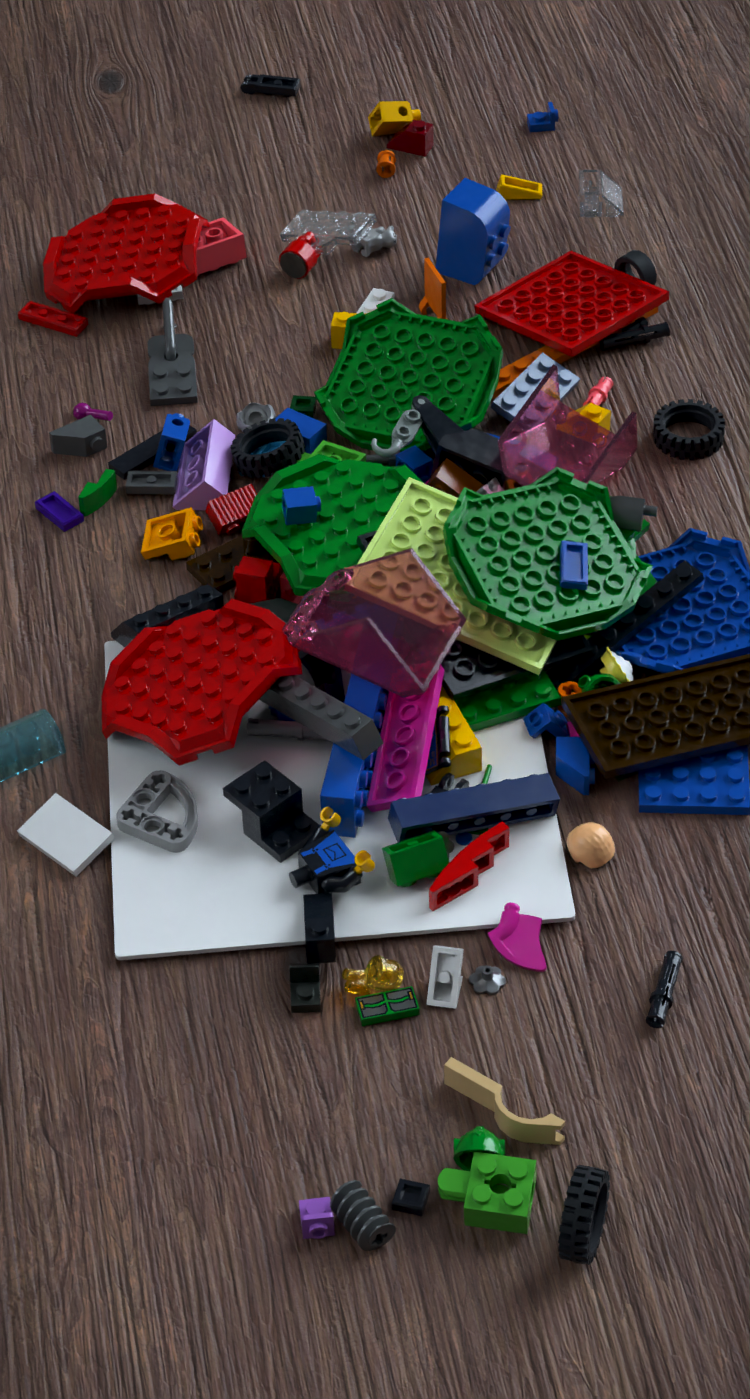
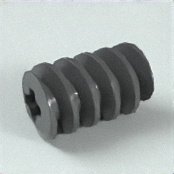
(361, 1216)

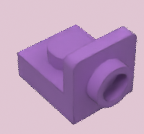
(316, 1218)

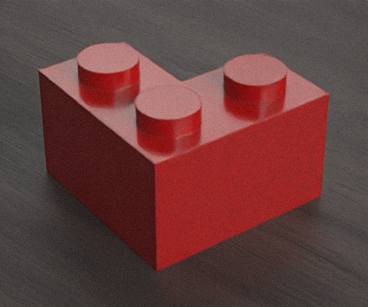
(256, 580)

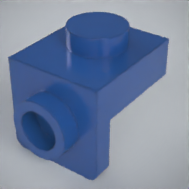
(544, 719)

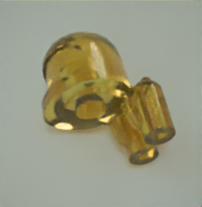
(379, 975)

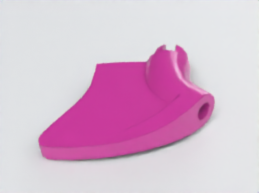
(518, 939)

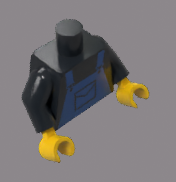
(328, 862)

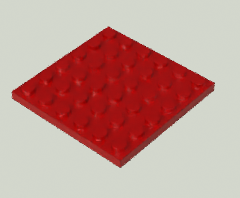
(571, 303)

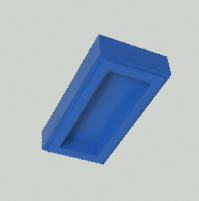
(573, 565)

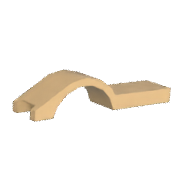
(490, 1095)

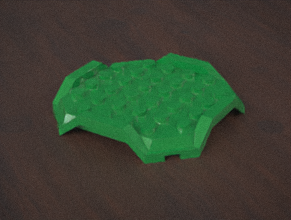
(403, 355)
(353, 503)
(509, 555)

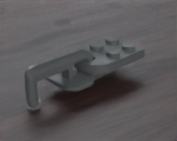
(171, 364)

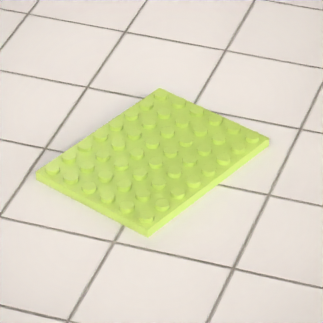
(418, 523)

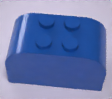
(472, 232)

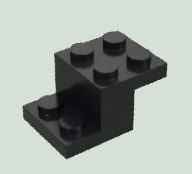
(271, 810)

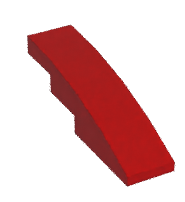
(463, 870)

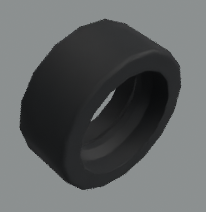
(640, 262)

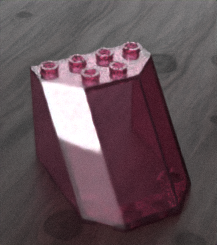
(554, 435)
(379, 622)

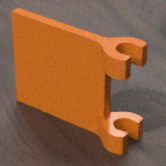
(434, 291)

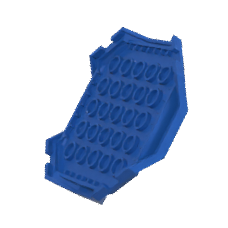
(709, 620)

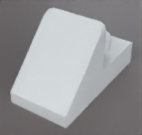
(445, 977)

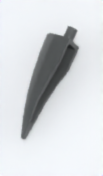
(630, 512)

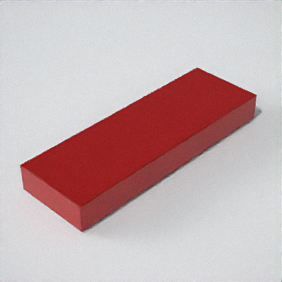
(53, 318)

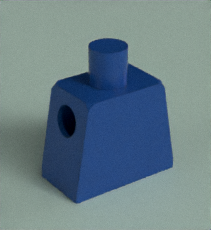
(174, 433)

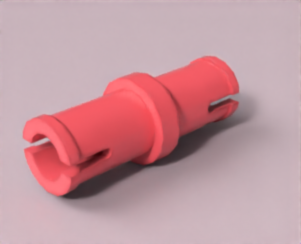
(599, 393)

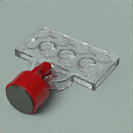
(319, 233)

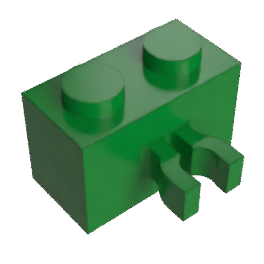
(416, 859)

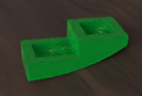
(96, 495)

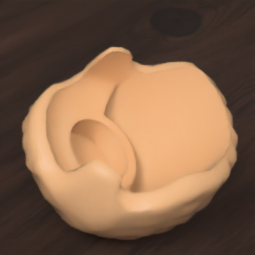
(590, 845)

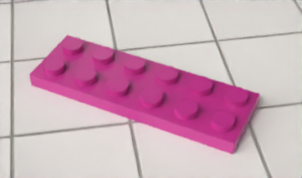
(405, 747)

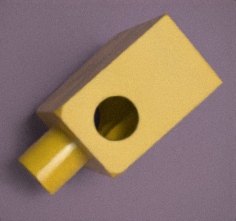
(391, 116)

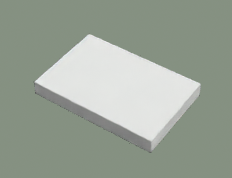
(66, 834)

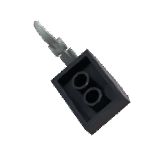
(469, 449)

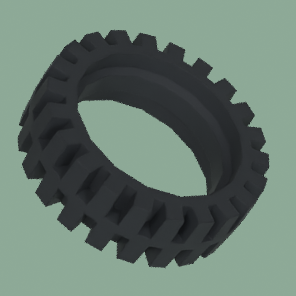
(264, 434)
(687, 446)
(584, 1214)

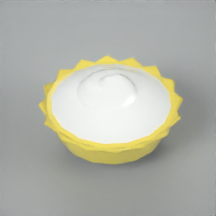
(616, 666)

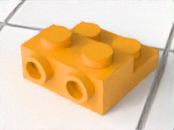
(172, 535)

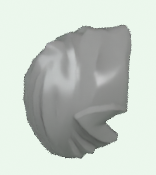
(253, 414)

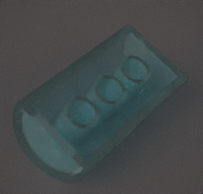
(29, 743)

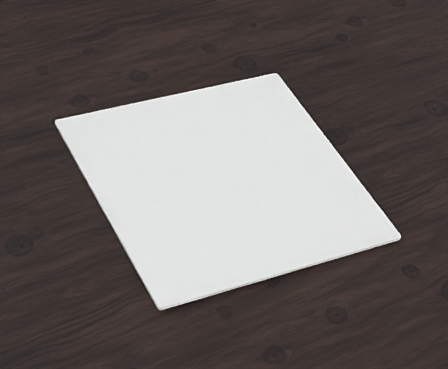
(239, 897)

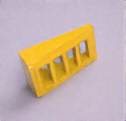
(518, 188)

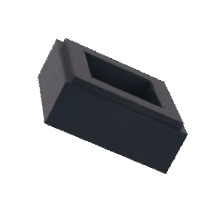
(411, 1197)

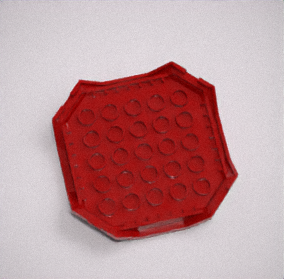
(127, 249)
(196, 679)

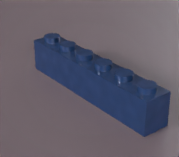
(475, 807)

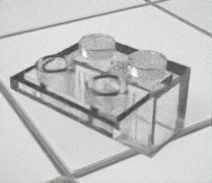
(599, 195)

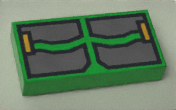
(387, 1006)

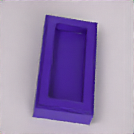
(59, 511)

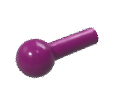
(82, 410)

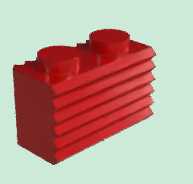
(231, 509)

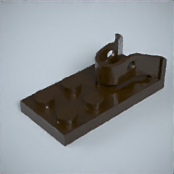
(218, 564)

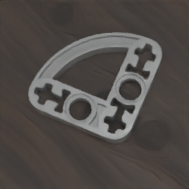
(144, 816)

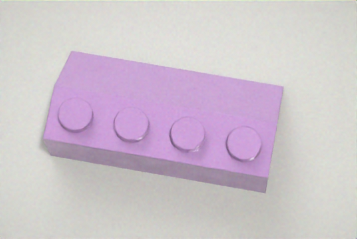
(204, 467)

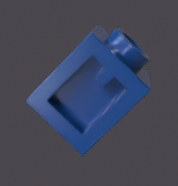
(543, 121)

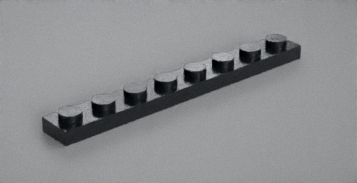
(647, 609)

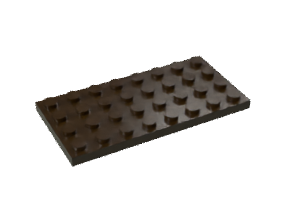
(664, 716)

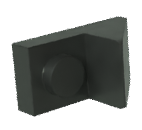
(305, 988)

